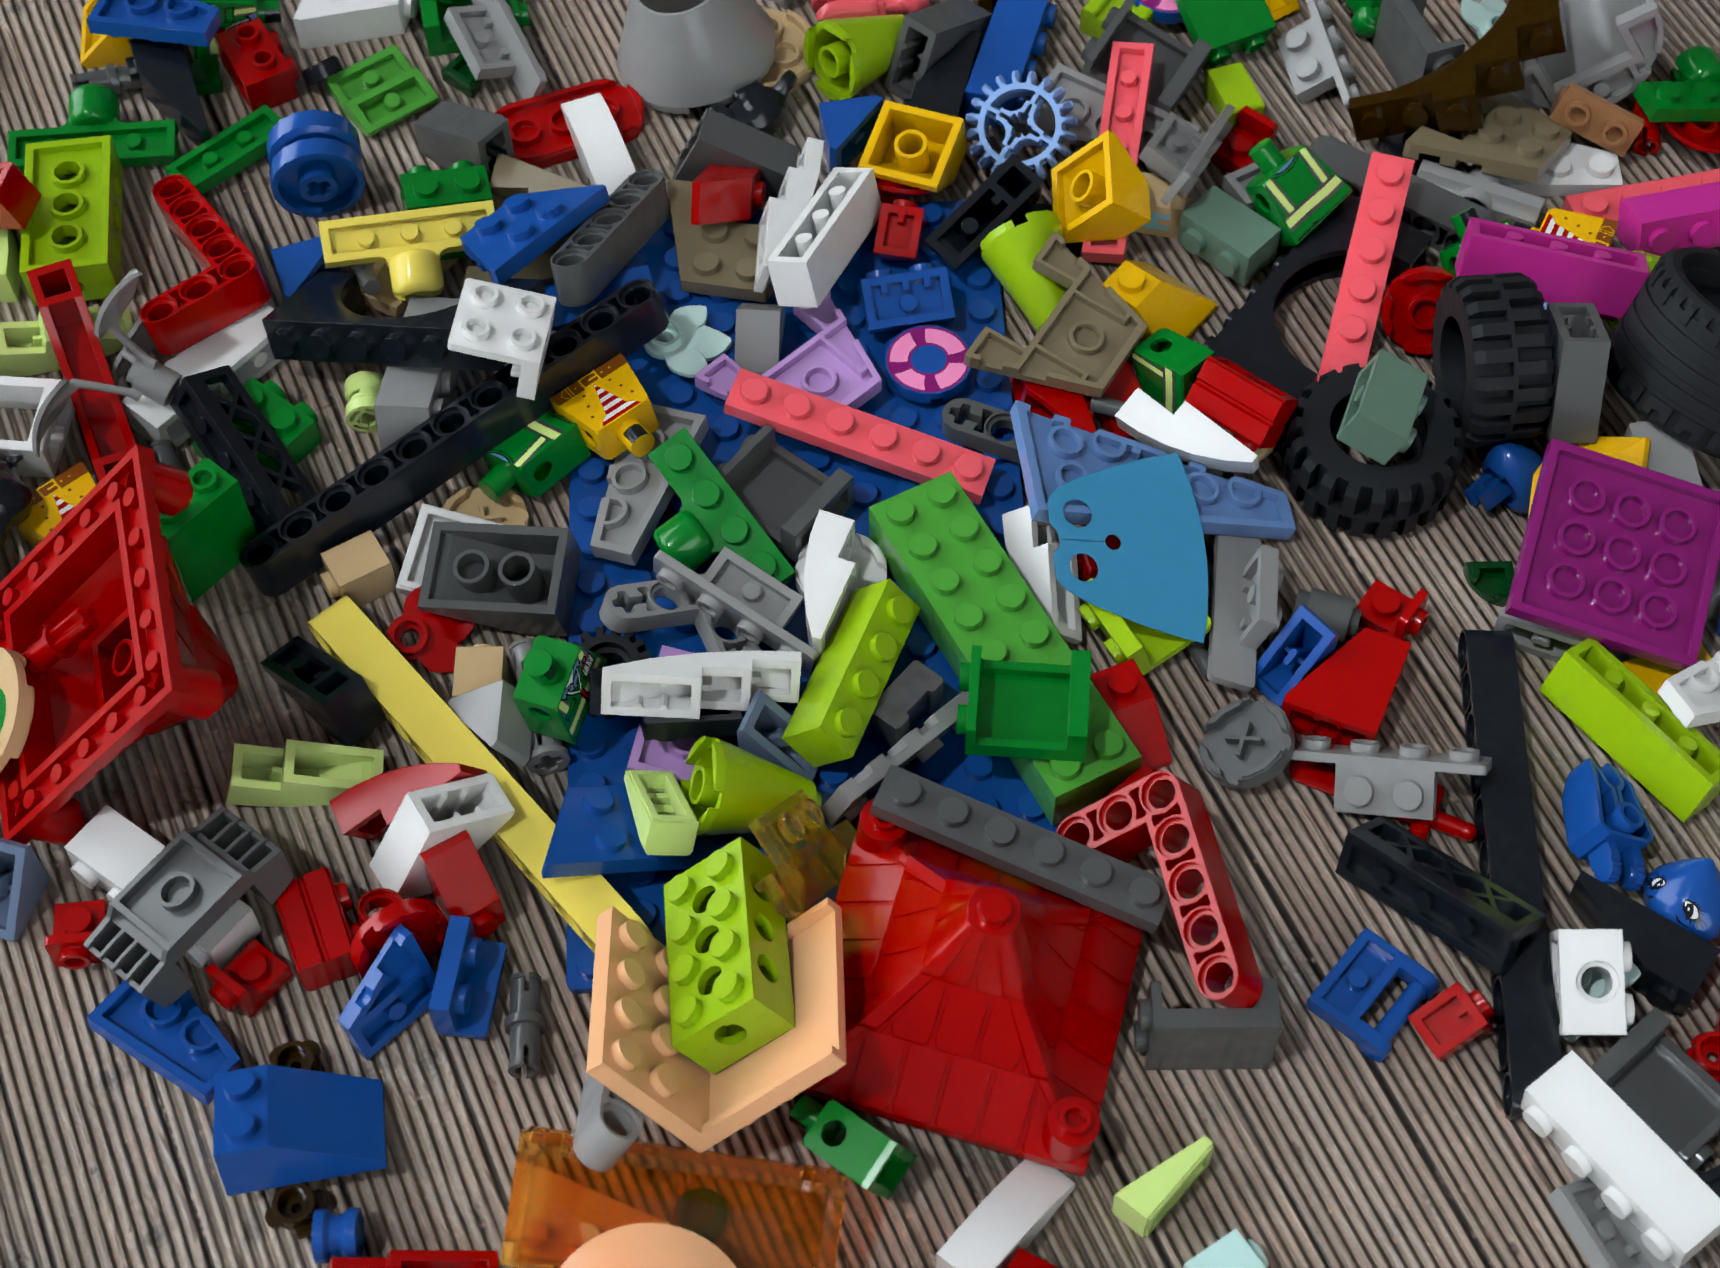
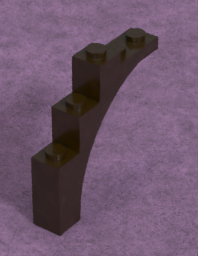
(1456, 91)

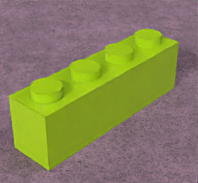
(851, 673)
(1635, 728)

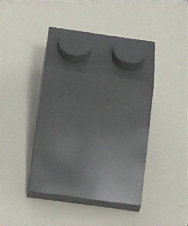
(502, 576)

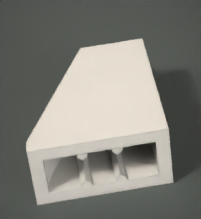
(346, 21)
(432, 817)

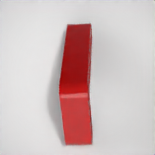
(219, 294)
(1183, 871)

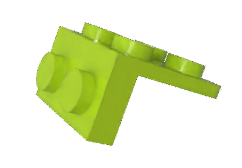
(1132, 640)

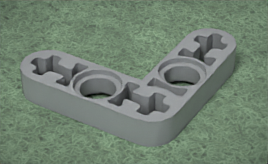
(652, 616)

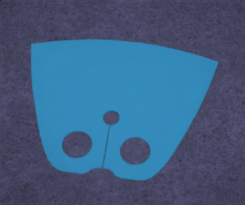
(1162, 557)

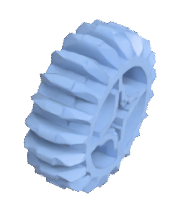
(1030, 112)

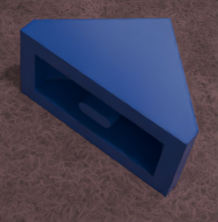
(847, 127)
(299, 264)
(1294, 654)

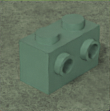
(1228, 235)
(1384, 407)

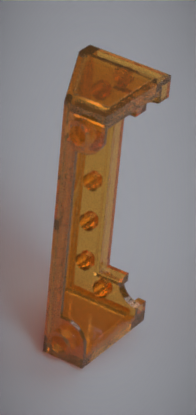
(745, 1205)

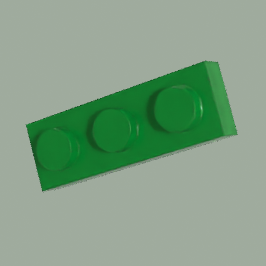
(227, 151)

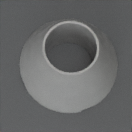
(694, 51)

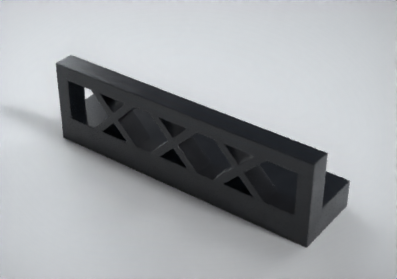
(211, 427)
(1435, 894)

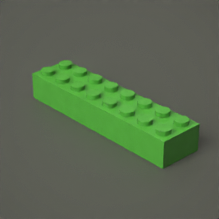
(977, 597)

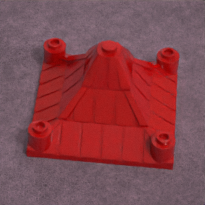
(133, 676)
(976, 999)

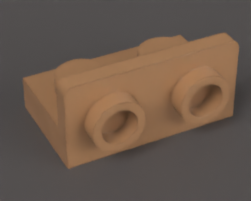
(1595, 118)

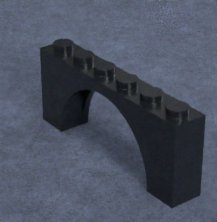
(328, 325)
(1251, 334)

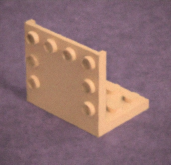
(633, 1042)

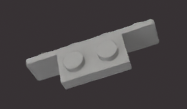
(495, 45)
(1314, 56)
(1182, 152)
(743, 596)
(1241, 608)
(1388, 780)
(1597, 1231)

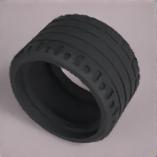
(1669, 349)

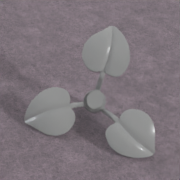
(145, 375)

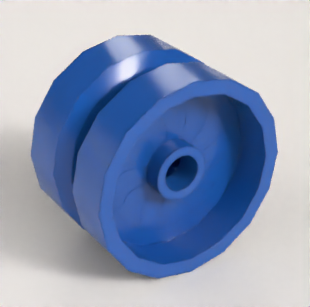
(315, 163)

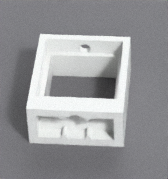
(30, 394)

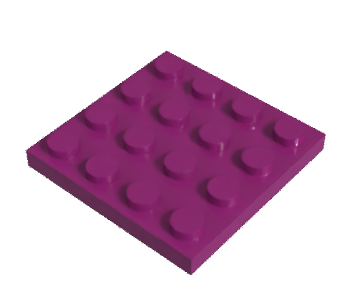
(1618, 555)

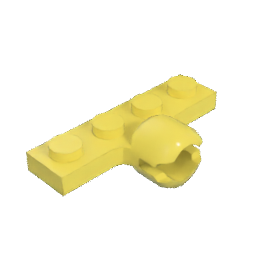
(404, 241)

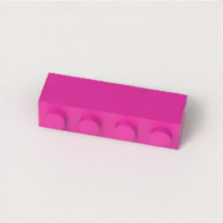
(1671, 219)
(1559, 265)

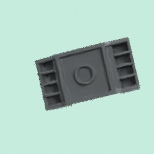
(182, 899)

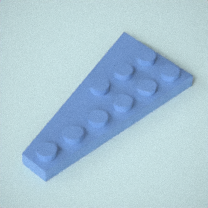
(1056, 453)

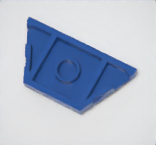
(528, 227)
(600, 837)

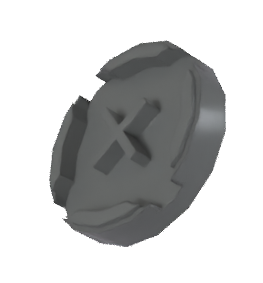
(1247, 743)

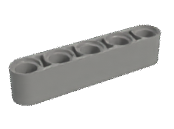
(604, 1126)

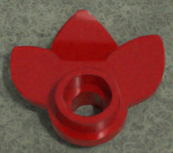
(437, 636)

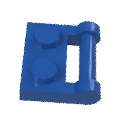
(1359, 982)

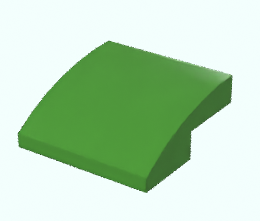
(380, 91)

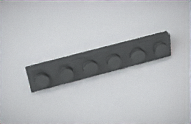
(1021, 848)

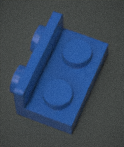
(906, 298)
(466, 982)

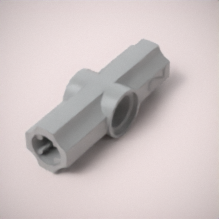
(1486, 191)

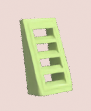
(664, 818)
(1155, 1193)

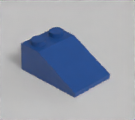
(295, 1126)

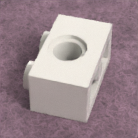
(1571, 955)

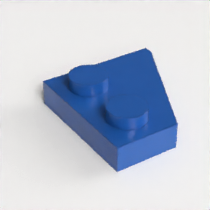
(389, 995)

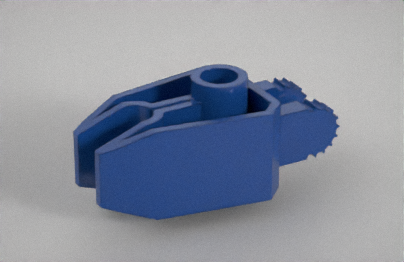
(1606, 824)

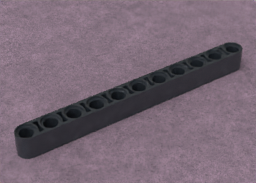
(448, 441)
(1509, 857)

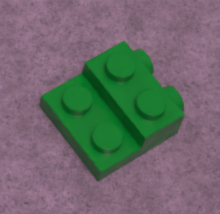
(444, 187)
(293, 424)

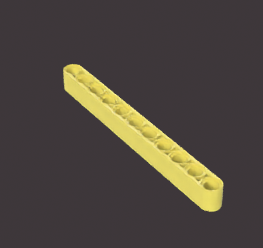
(443, 738)

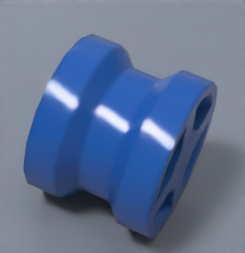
(337, 1234)

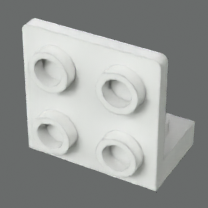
(505, 327)

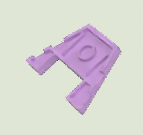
(825, 365)

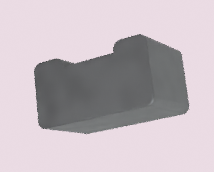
(906, 702)

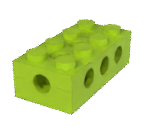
(85, 175)
(726, 959)

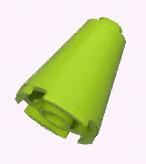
(850, 52)
(1010, 257)
(736, 787)

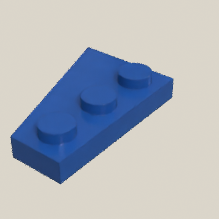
(156, 20)
(170, 1040)

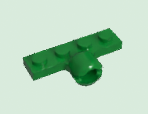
(1690, 95)
(96, 112)
(709, 513)

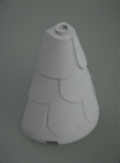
(1606, 51)

